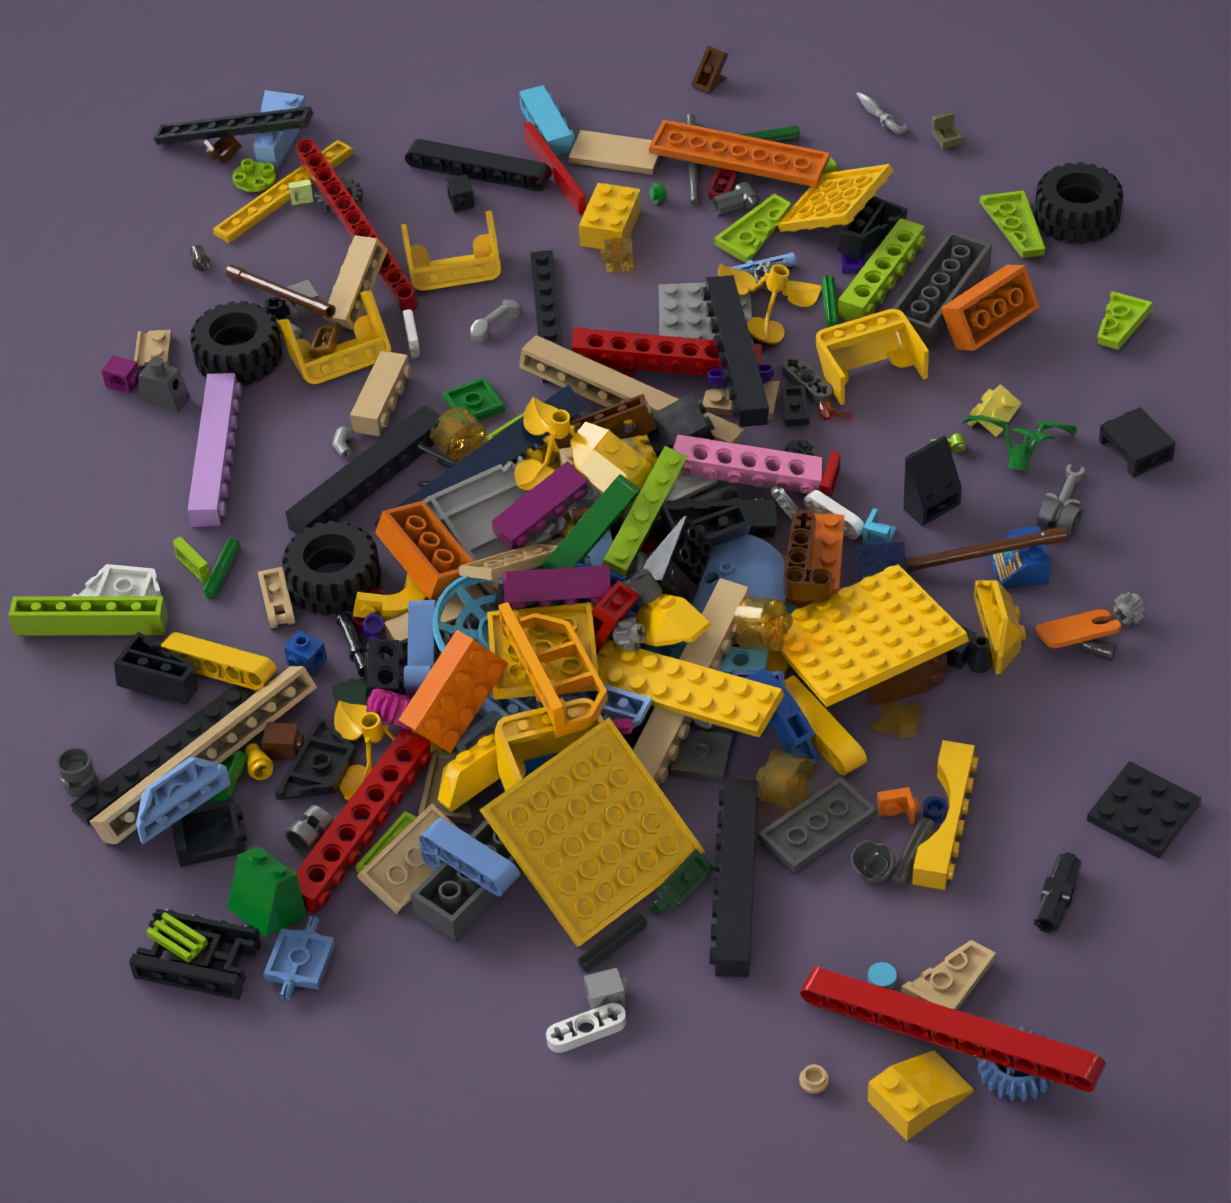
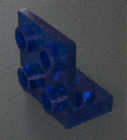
(875, 558)

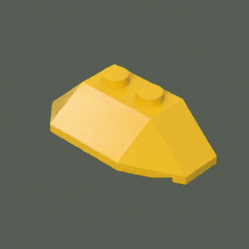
(603, 456)
(671, 621)
(999, 622)
(469, 773)

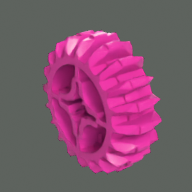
(388, 706)

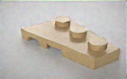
(717, 403)
(953, 978)

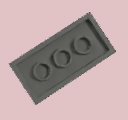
(817, 824)

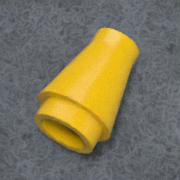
(258, 763)

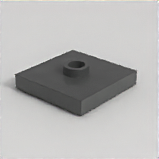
(703, 755)

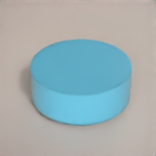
(882, 975)

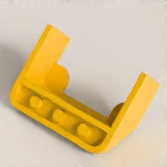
(454, 271)
(866, 342)
(347, 356)
(532, 736)

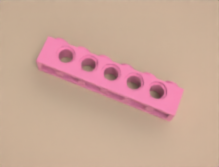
(749, 465)

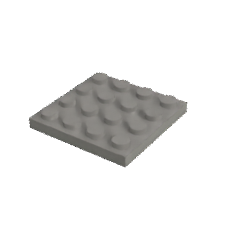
(684, 312)

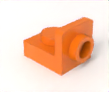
(896, 802)

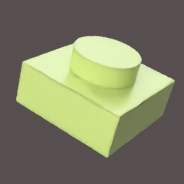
(301, 192)

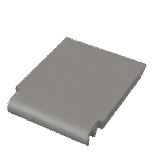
(473, 504)

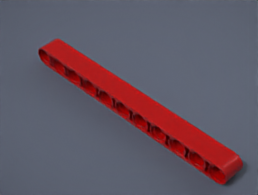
(354, 221)
(953, 1029)

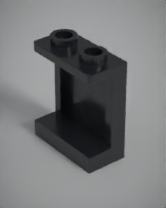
(679, 418)
(1138, 440)
(209, 834)

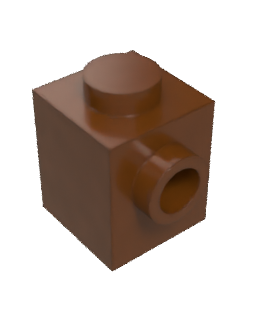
(282, 741)

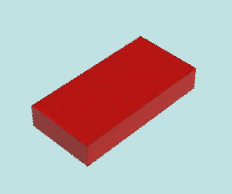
(831, 474)

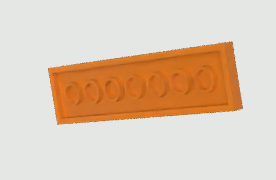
(739, 153)

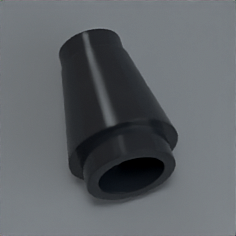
(980, 655)

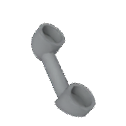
(480, 330)

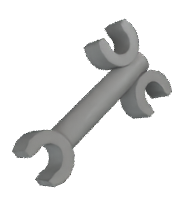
(1072, 479)

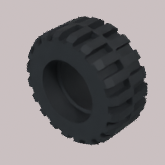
(1078, 222)
(234, 324)
(327, 545)

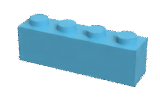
(546, 117)

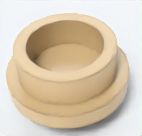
(814, 1079)

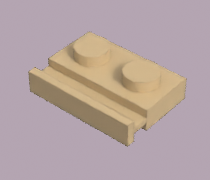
(151, 345)

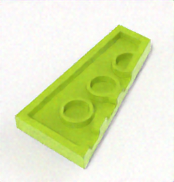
(1016, 221)
(752, 230)

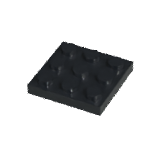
(1144, 809)

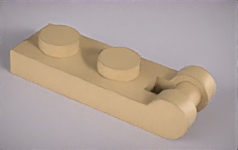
(276, 597)

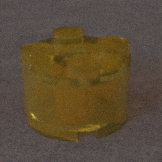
(458, 433)
(762, 624)
(785, 779)

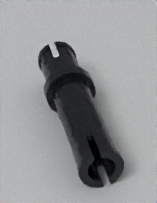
(353, 642)

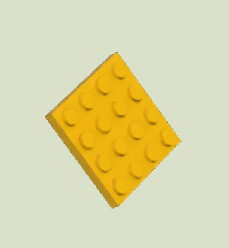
(835, 198)
(516, 683)

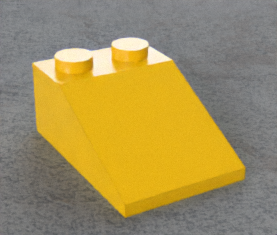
(917, 1092)

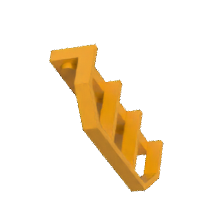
(534, 666)

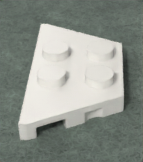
(122, 581)

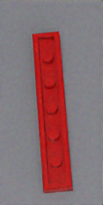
(559, 172)

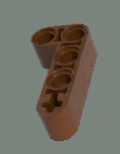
(800, 579)

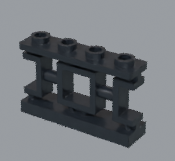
(199, 974)

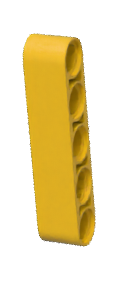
(222, 661)
(830, 737)

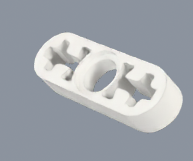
(822, 504)
(563, 1027)

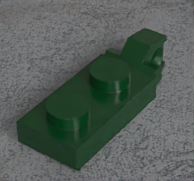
(682, 882)

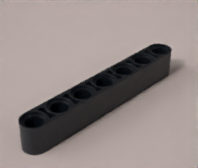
(478, 165)

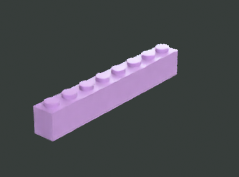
(214, 450)

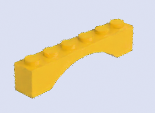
(935, 855)

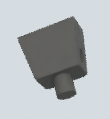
(162, 386)

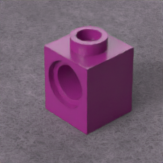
(121, 374)

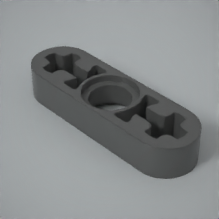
(805, 371)

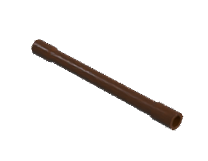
(317, 306)
(1045, 537)

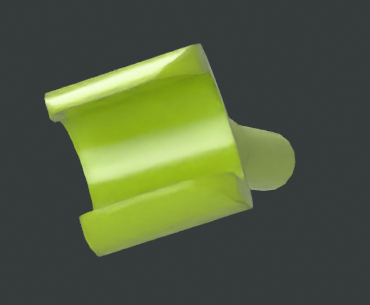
(956, 442)

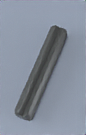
(906, 862)

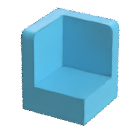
(877, 532)

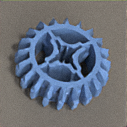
(1013, 1082)

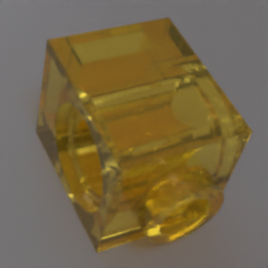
(618, 254)

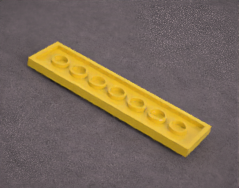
(690, 688)

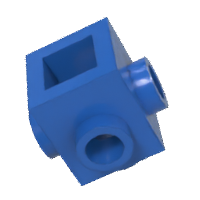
(305, 651)

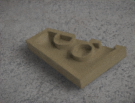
(432, 785)

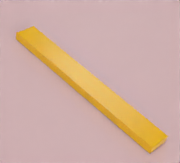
(275, 196)

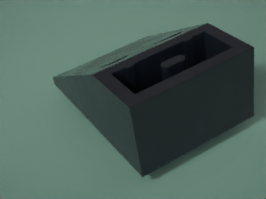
(931, 482)
(681, 560)

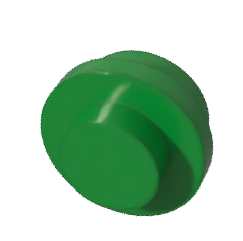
(658, 192)

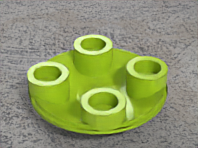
(254, 175)

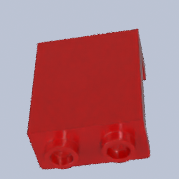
(611, 609)

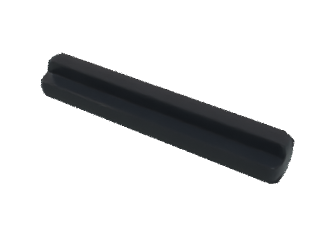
(612, 942)

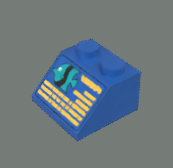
(1022, 566)

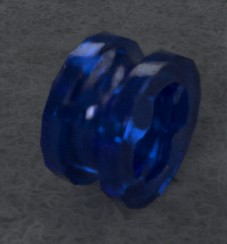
(935, 802)

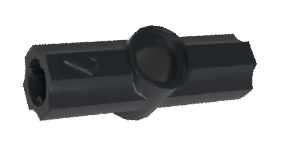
(1057, 892)

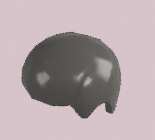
(873, 861)

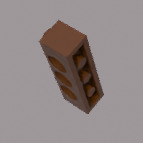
(613, 418)

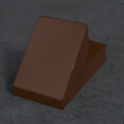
(709, 71)

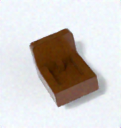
(223, 148)

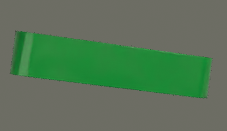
(593, 524)

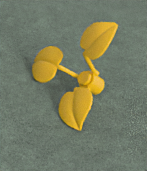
(798, 293)
(538, 420)
(351, 723)

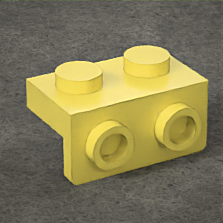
(997, 404)

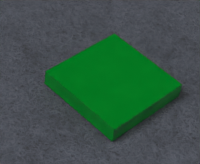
(477, 397)

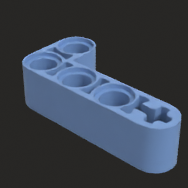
(421, 644)
(467, 855)

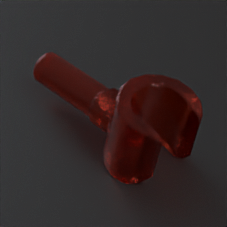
(826, 411)

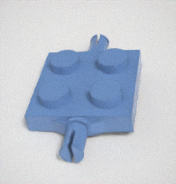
(299, 958)

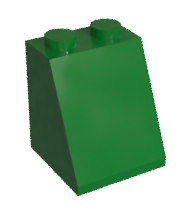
(265, 892)

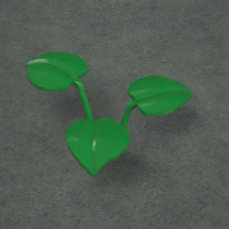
(1021, 454)

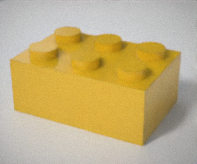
(609, 215)

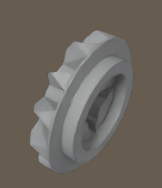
(784, 501)

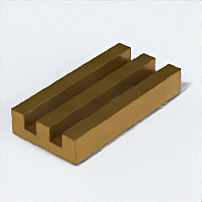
(329, 340)

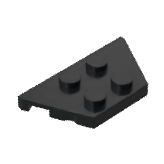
(318, 764)

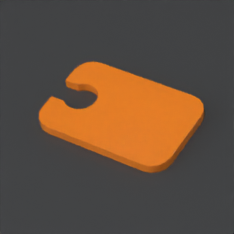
(1077, 628)

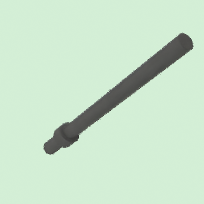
(693, 172)

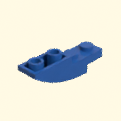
(789, 720)

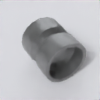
(1056, 515)
(306, 833)

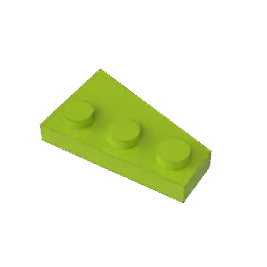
(1122, 318)

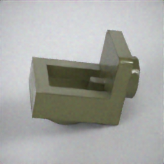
(945, 131)

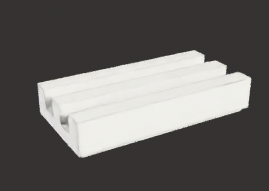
(411, 333)

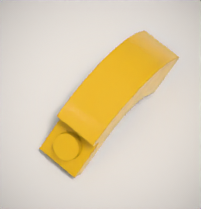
(388, 605)

